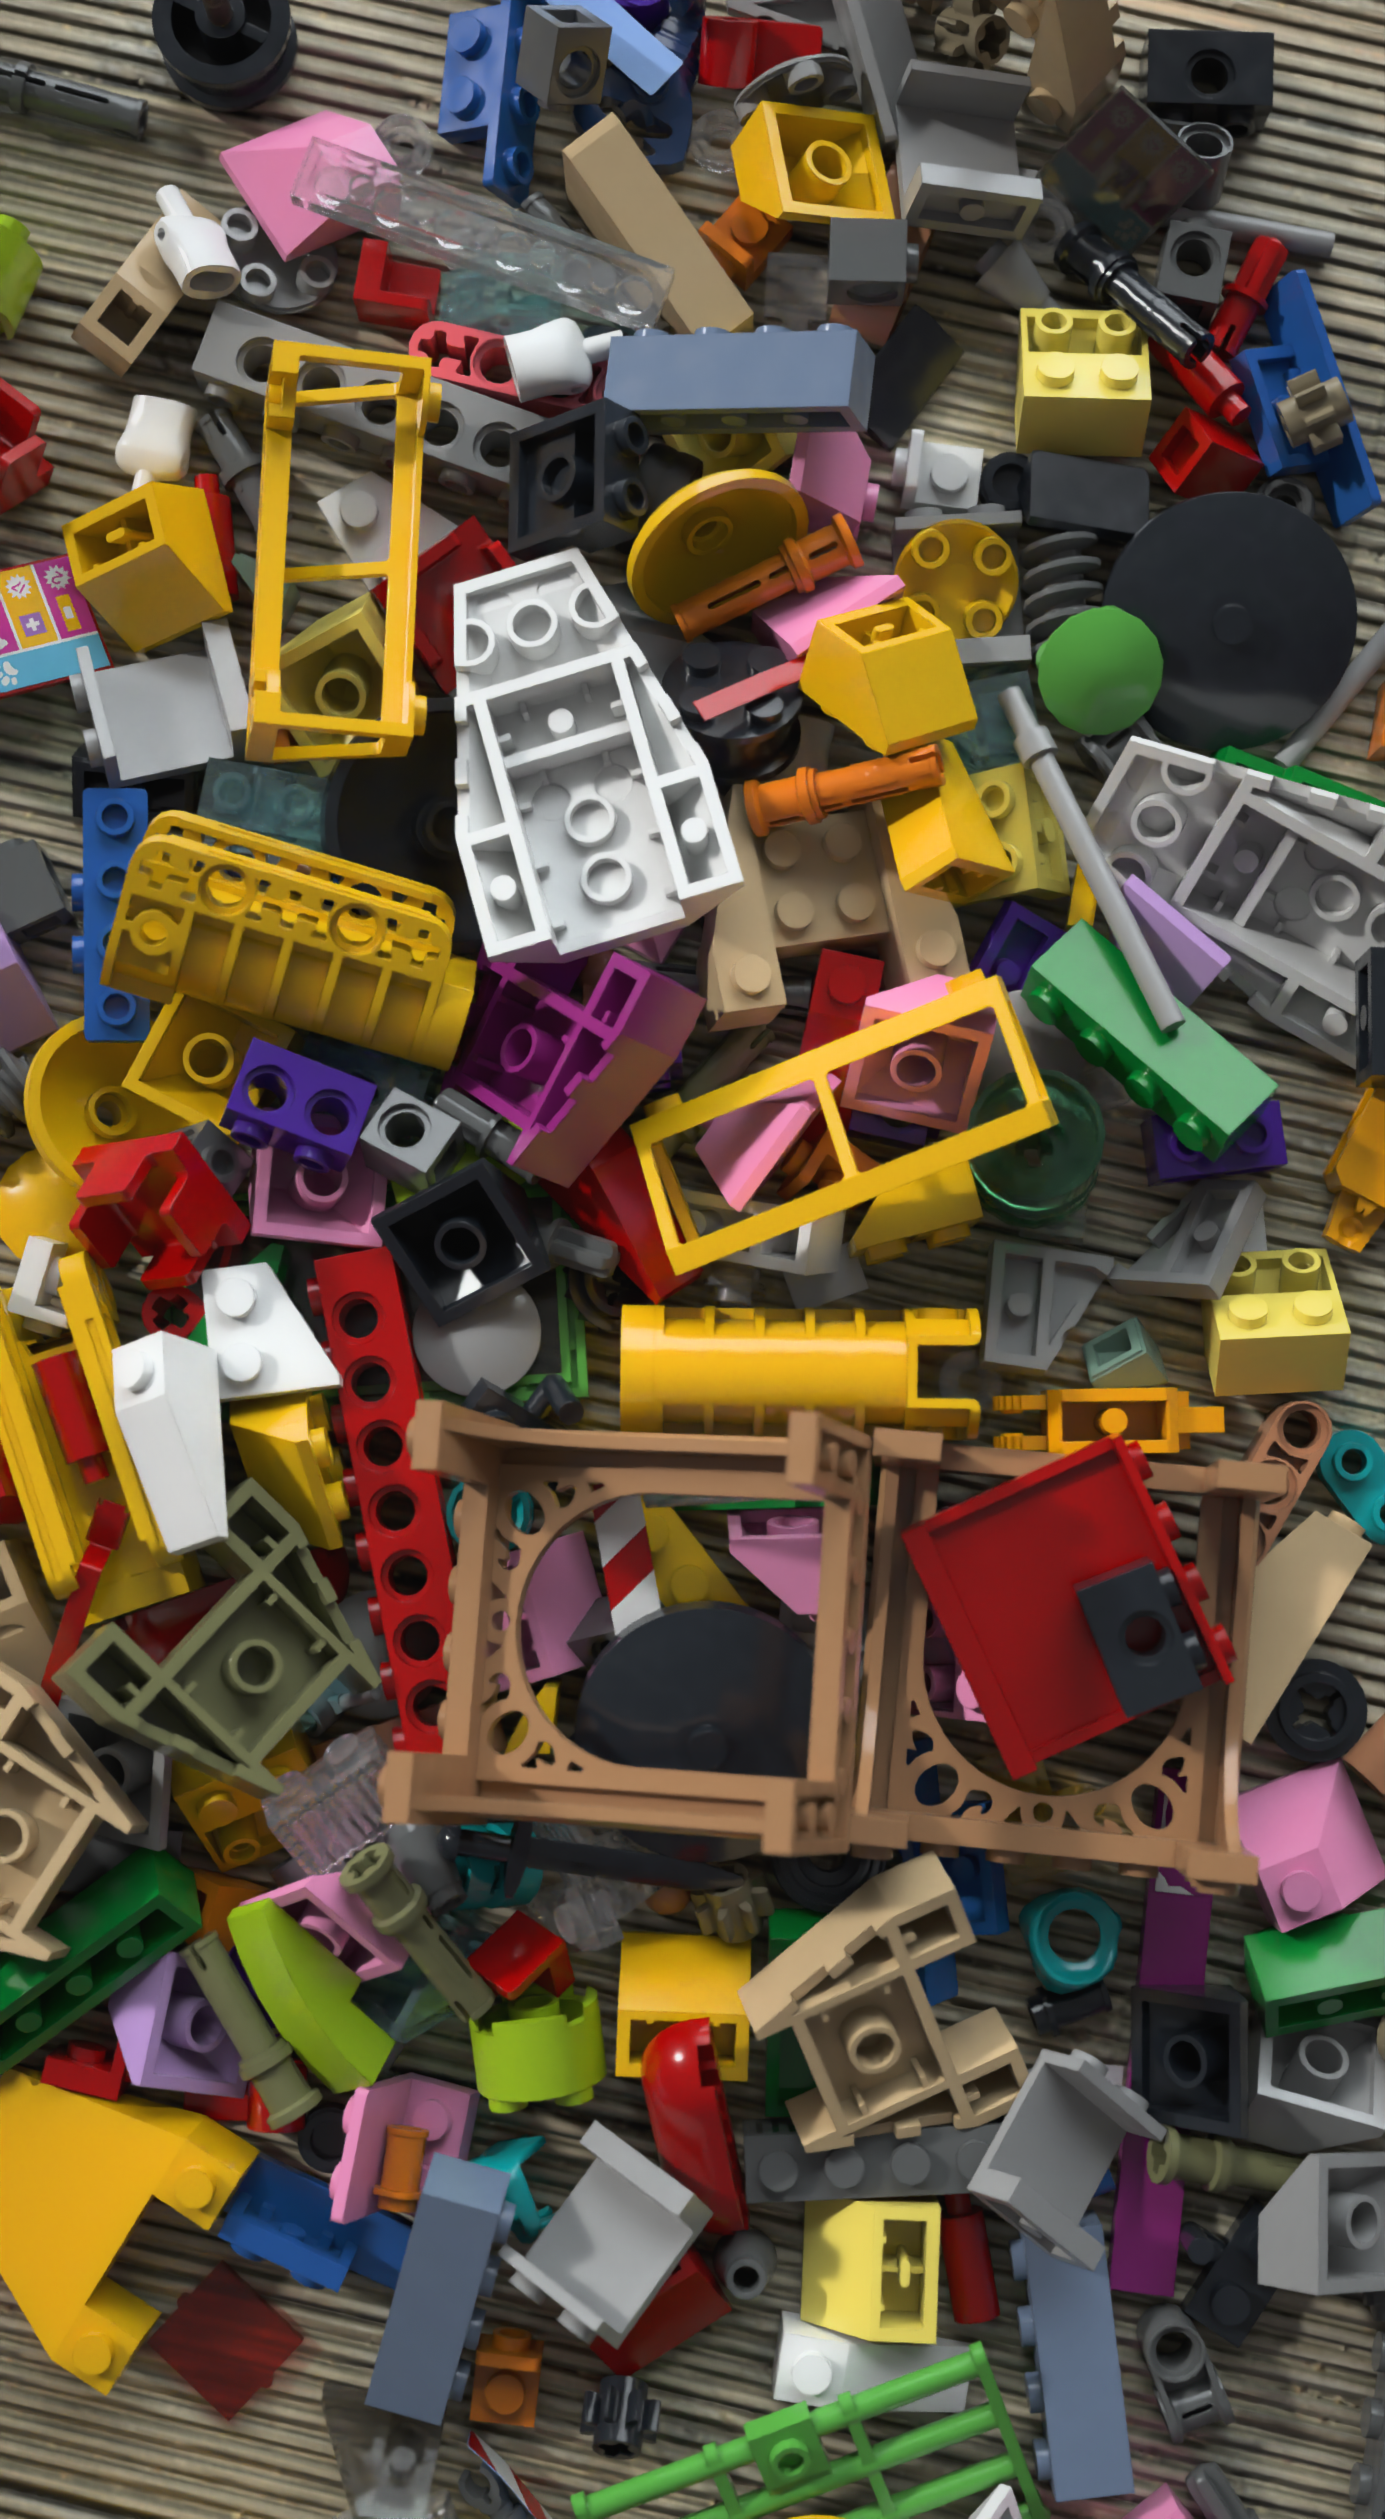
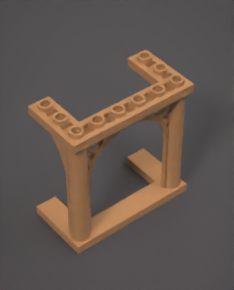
(500, 1460)
(1204, 1823)

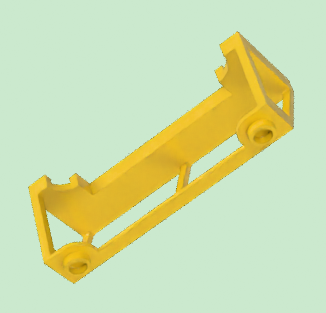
(401, 710)
(671, 1116)

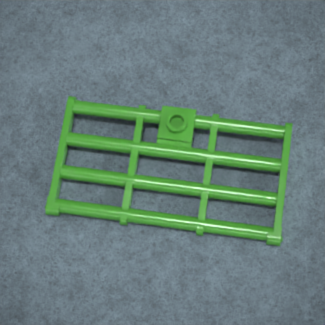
(798, 2468)

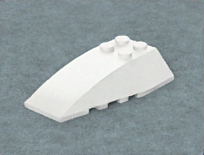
(574, 774)
(1260, 868)

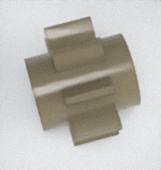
(971, 34)
(1314, 412)
(734, 1911)

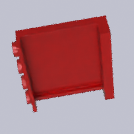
(1008, 1605)

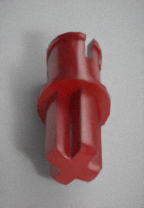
(1247, 295)

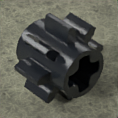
(620, 2417)

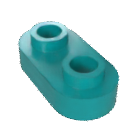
(1358, 1493)

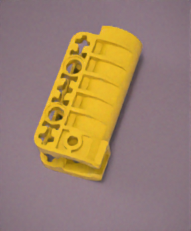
(289, 952)
(757, 1364)
(54, 1493)

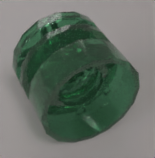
(1067, 1153)

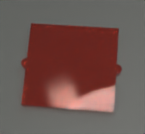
(225, 2340)

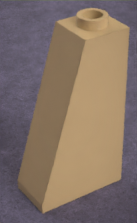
(632, 209)
(1291, 1603)

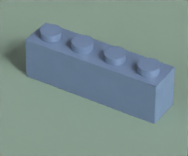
(743, 380)
(438, 2288)
(1075, 2372)

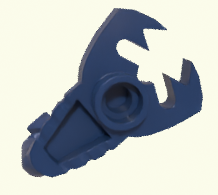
(671, 106)

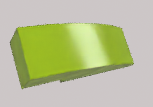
(309, 1997)

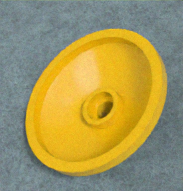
(712, 534)
(68, 1086)

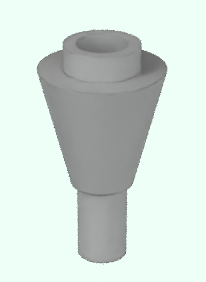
(1013, 277)

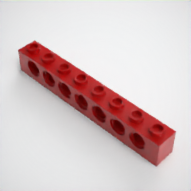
(376, 1280)

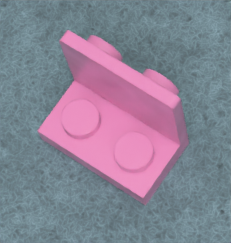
(403, 2100)

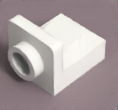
(937, 475)
(36, 1284)

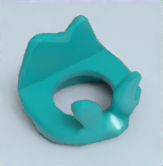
(1052, 1971)
(507, 2157)

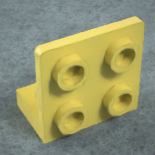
(1026, 833)

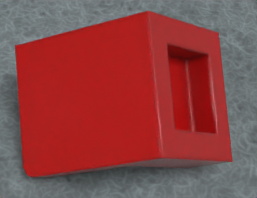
(394, 291)
(1204, 457)
(520, 1955)

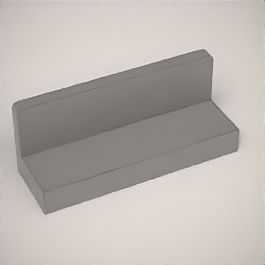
(879, 51)

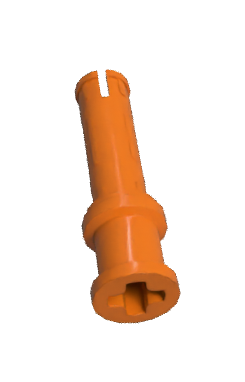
(696, 617)
(816, 793)

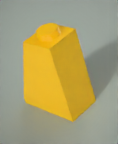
(945, 837)

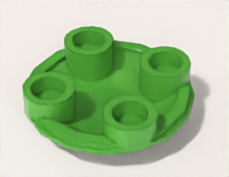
(1099, 670)

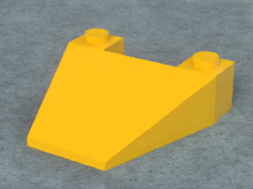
(73, 2193)

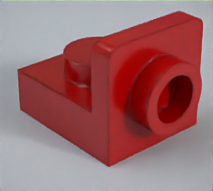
(87, 2069)

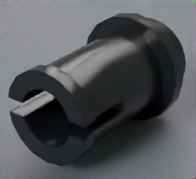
(1053, 2011)

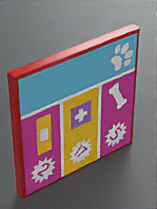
(42, 625)

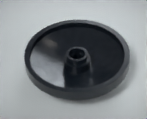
(1245, 615)
(402, 819)
(700, 1694)

